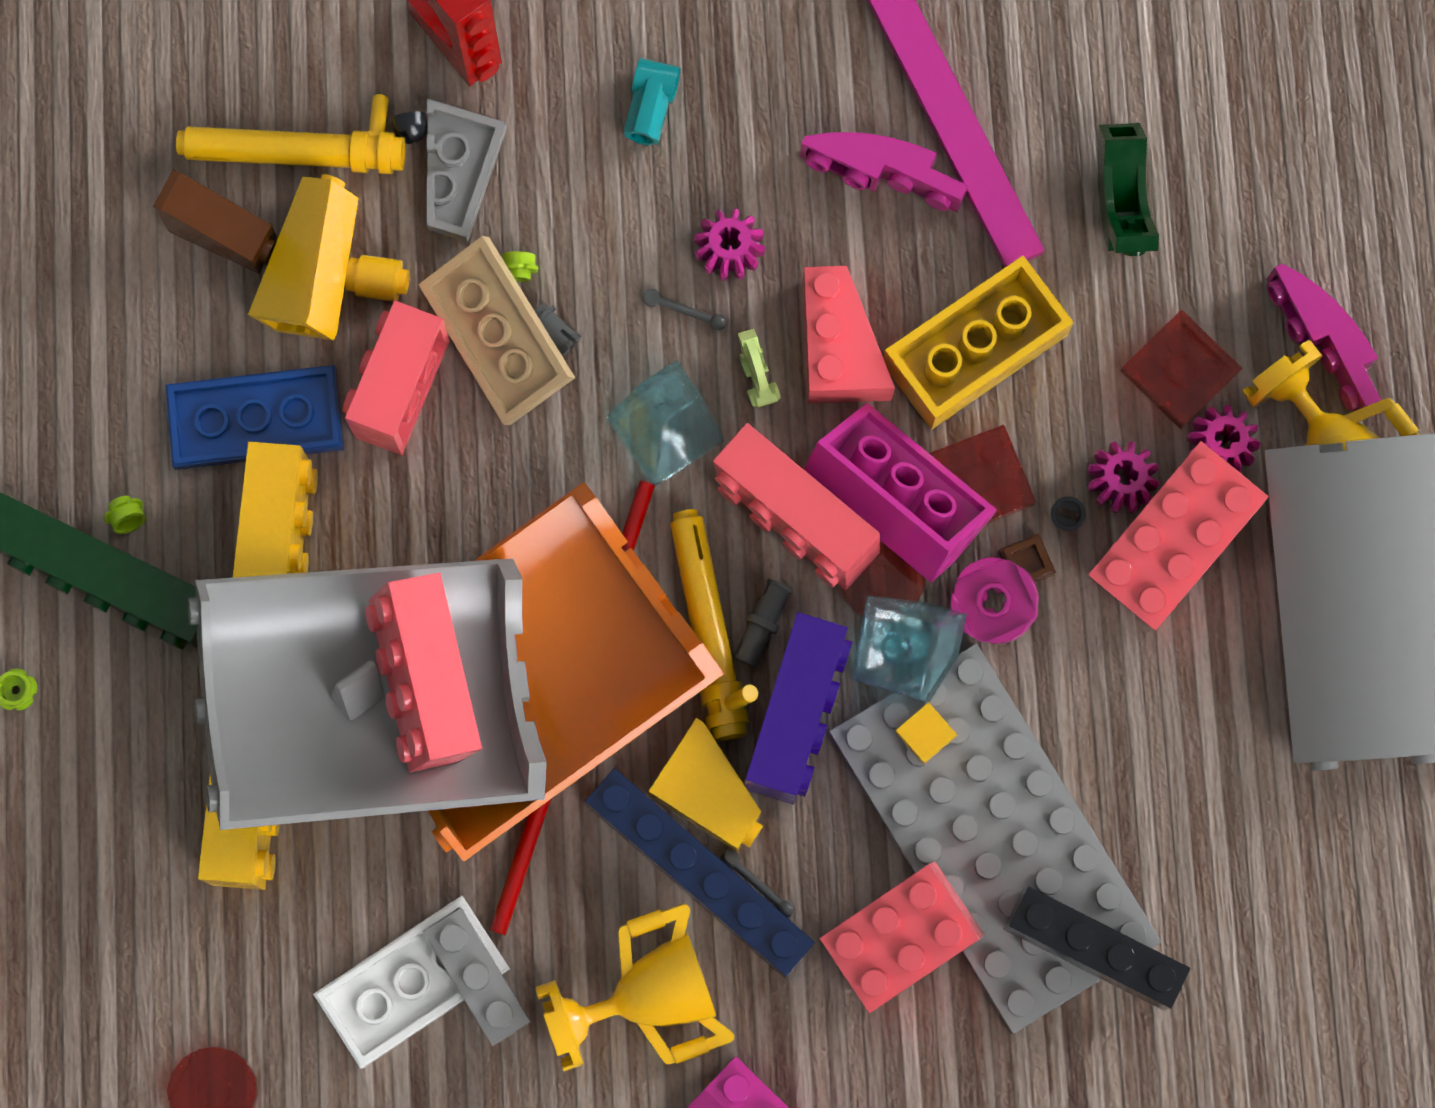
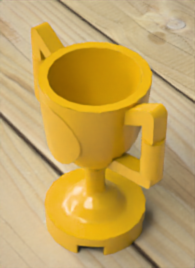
(1288, 381)
(654, 991)

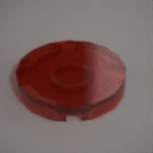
(897, 582)
(213, 1080)

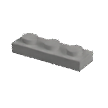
(477, 977)

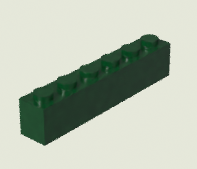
(96, 570)

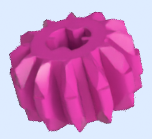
(729, 260)
(1240, 436)
(1136, 471)

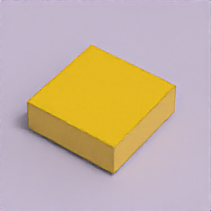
(926, 733)

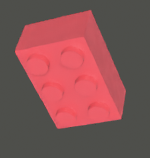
(396, 377)
(902, 936)

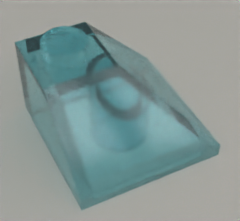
(665, 423)
(907, 646)

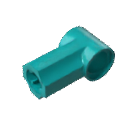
(652, 91)

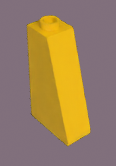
(309, 262)

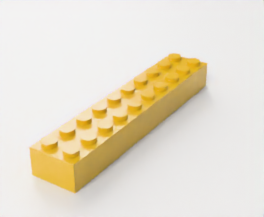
(268, 543)

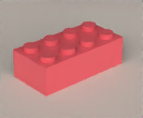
(796, 508)
(1178, 535)
(423, 673)

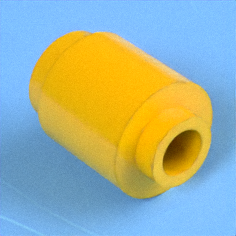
(377, 278)

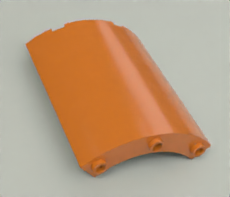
(597, 651)

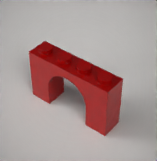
(462, 33)

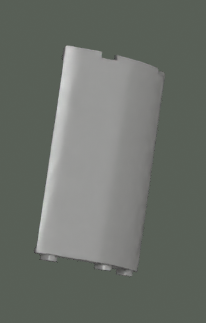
(1357, 596)
(284, 744)

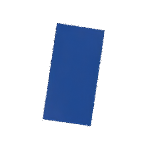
(219, 416)

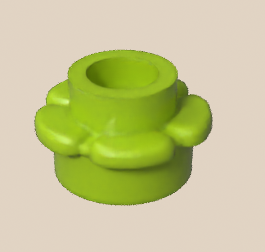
(520, 265)
(125, 514)
(27, 685)

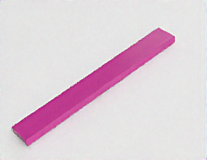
(957, 129)

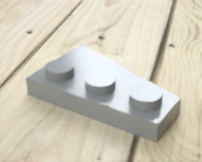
(459, 166)

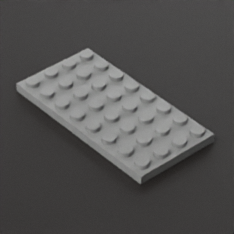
(993, 825)

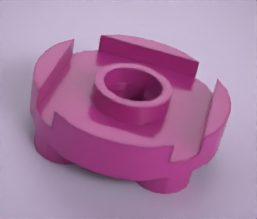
(1018, 609)

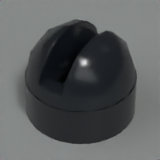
(410, 126)
(1064, 522)

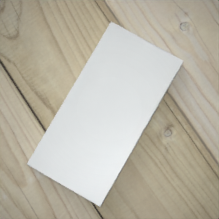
(396, 990)

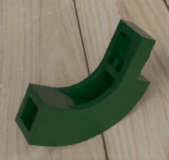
(1123, 190)

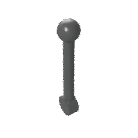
(652, 299)
(732, 860)

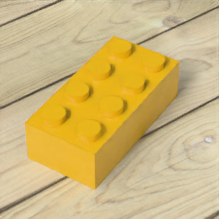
(977, 342)

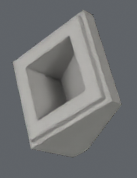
(358, 690)

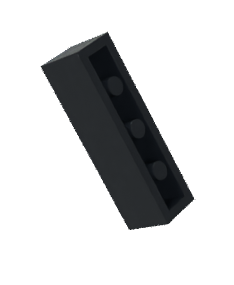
(1097, 948)

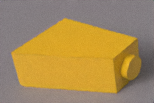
(707, 790)

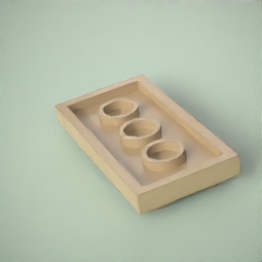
(496, 331)

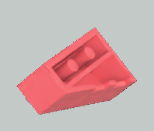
(839, 341)

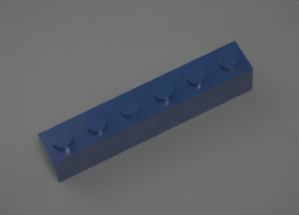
(699, 873)

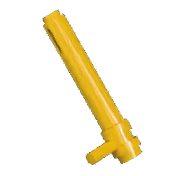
(356, 151)
(725, 696)

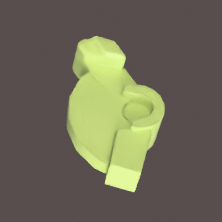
(755, 367)

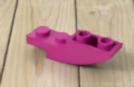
(868, 158)
(1319, 318)

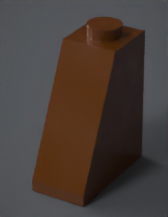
(214, 222)

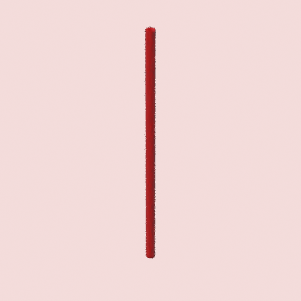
(535, 820)

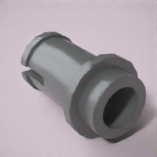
(561, 333)

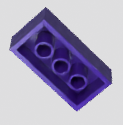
(795, 708)

